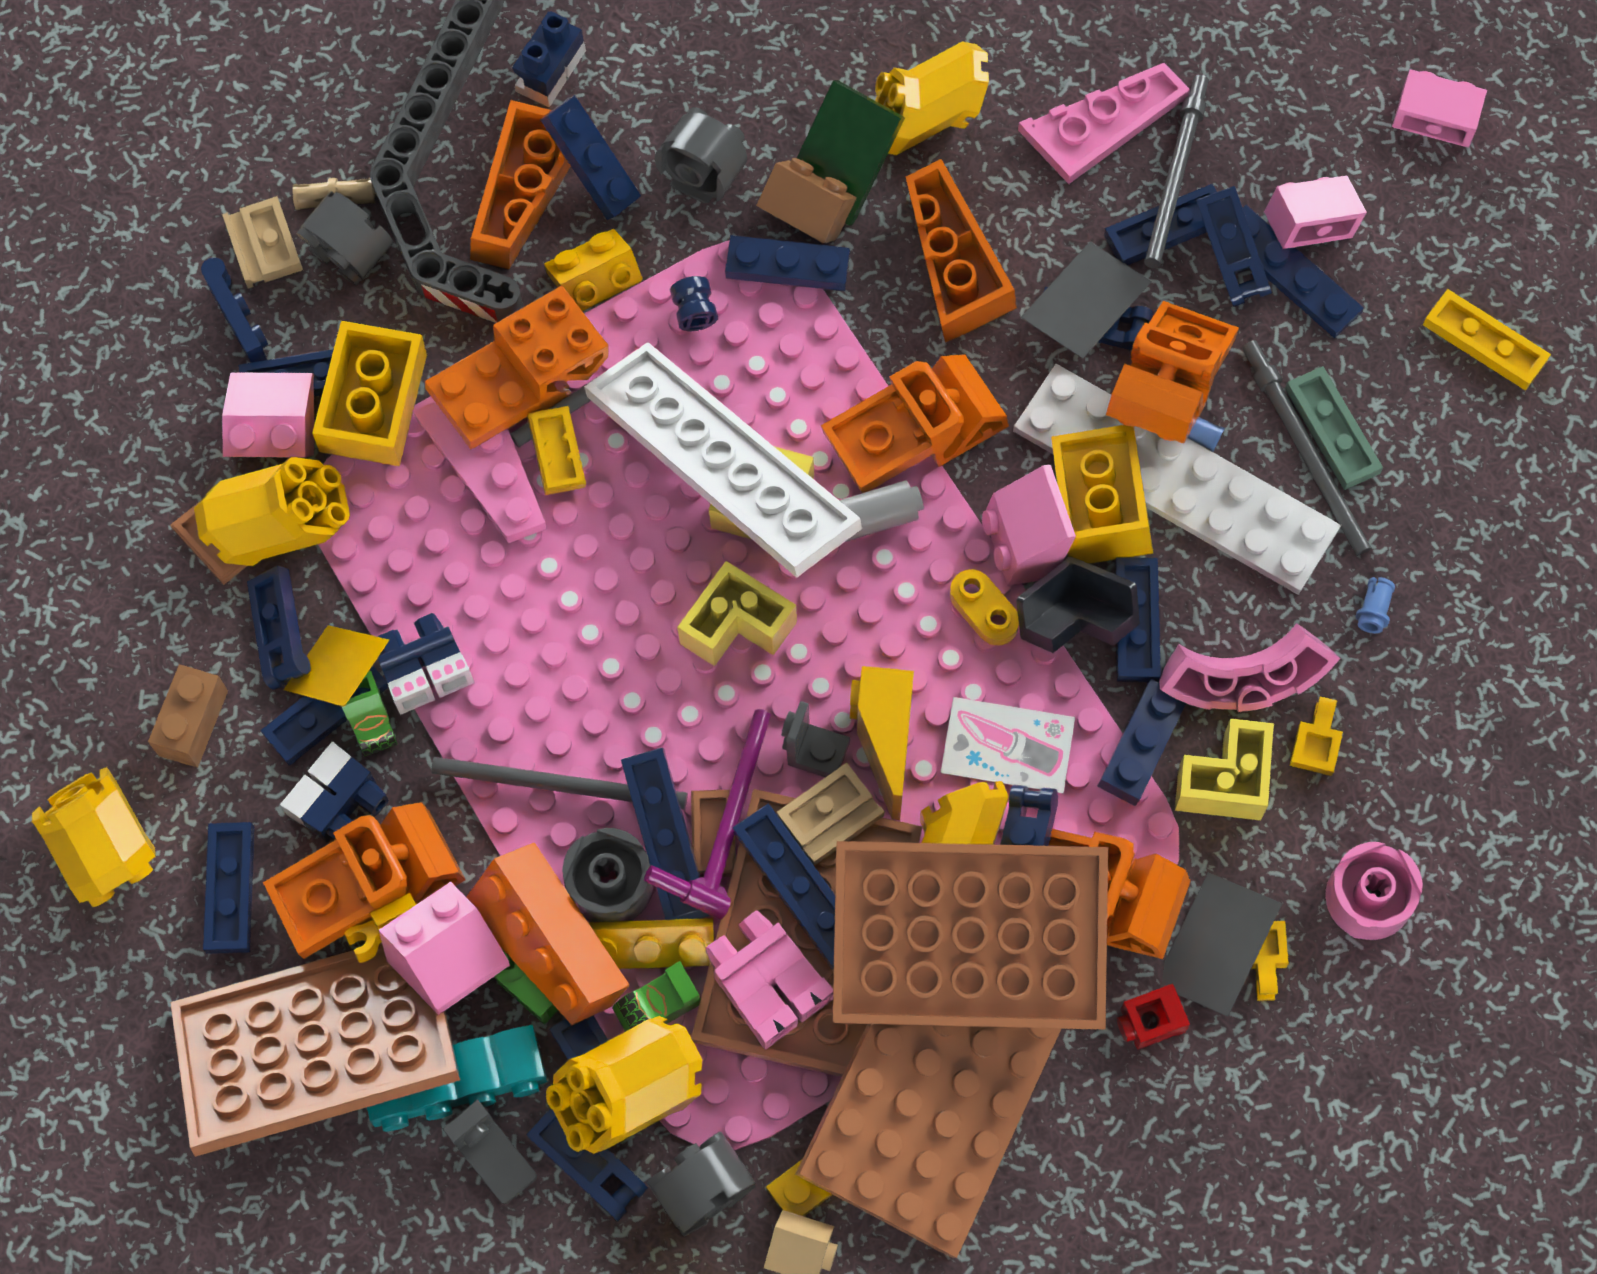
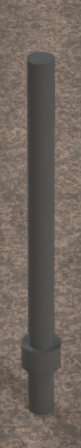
(1191, 114)
(1269, 380)
(537, 779)

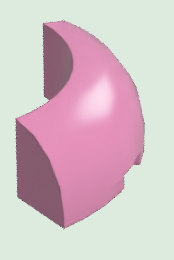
(1249, 680)

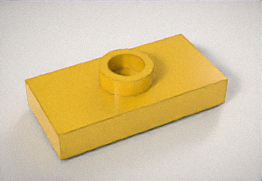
(556, 450)

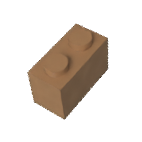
(807, 200)
(188, 716)

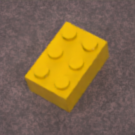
(370, 393)

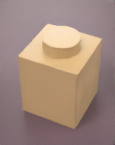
(800, 1246)

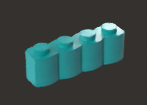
(486, 1069)

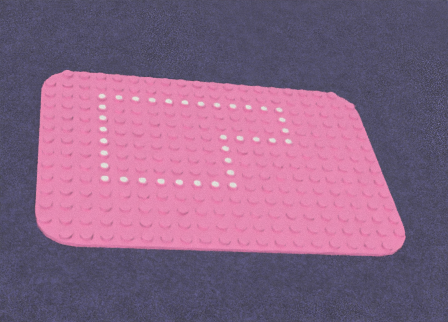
(584, 647)

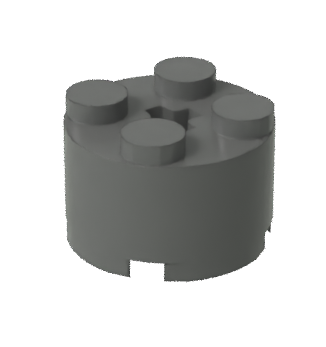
(702, 156)
(345, 236)
(597, 856)
(701, 1183)

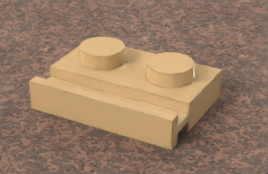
(262, 242)
(829, 813)

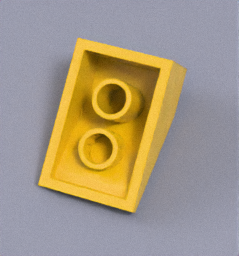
(1103, 493)
(882, 714)

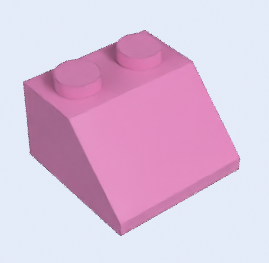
(269, 415)
(1028, 527)
(443, 948)

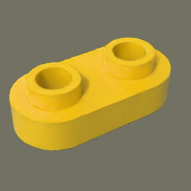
(983, 605)

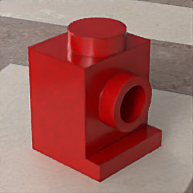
(1164, 1006)

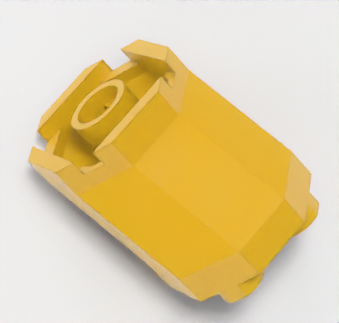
(935, 93)
(272, 511)
(966, 815)
(95, 837)
(625, 1085)

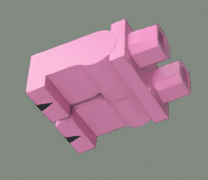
(757, 968)

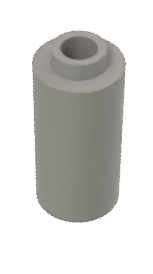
(885, 507)

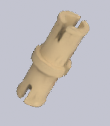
(311, 195)

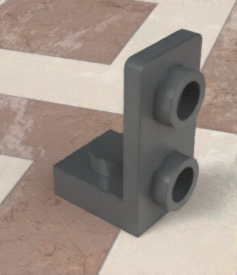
(811, 746)
(490, 1152)

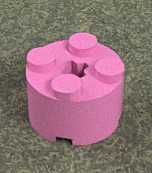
(1379, 868)

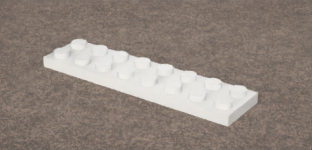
(723, 459)
(1194, 486)

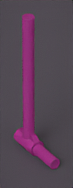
(705, 892)

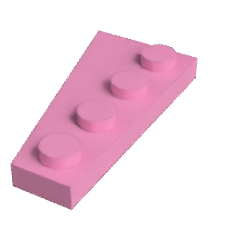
(1095, 127)
(491, 474)

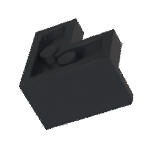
(1076, 600)

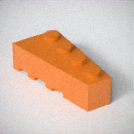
(517, 186)
(960, 262)
(547, 934)

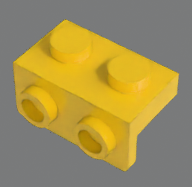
(595, 269)

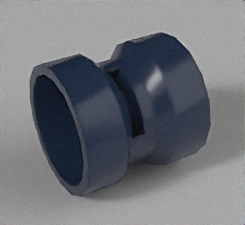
(693, 301)

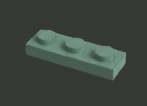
(1333, 428)

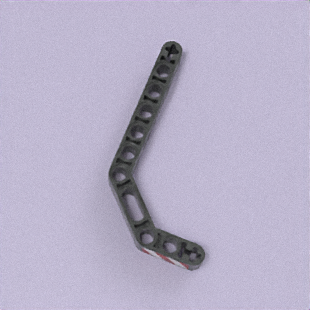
(406, 167)

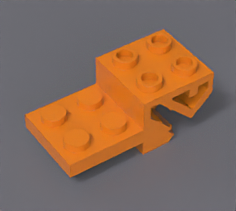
(521, 369)
(1171, 372)
(915, 417)
(361, 873)
(1141, 894)

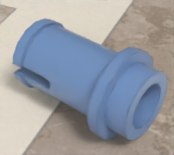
(1206, 434)
(1373, 614)

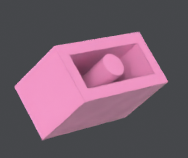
(1439, 108)
(1314, 211)

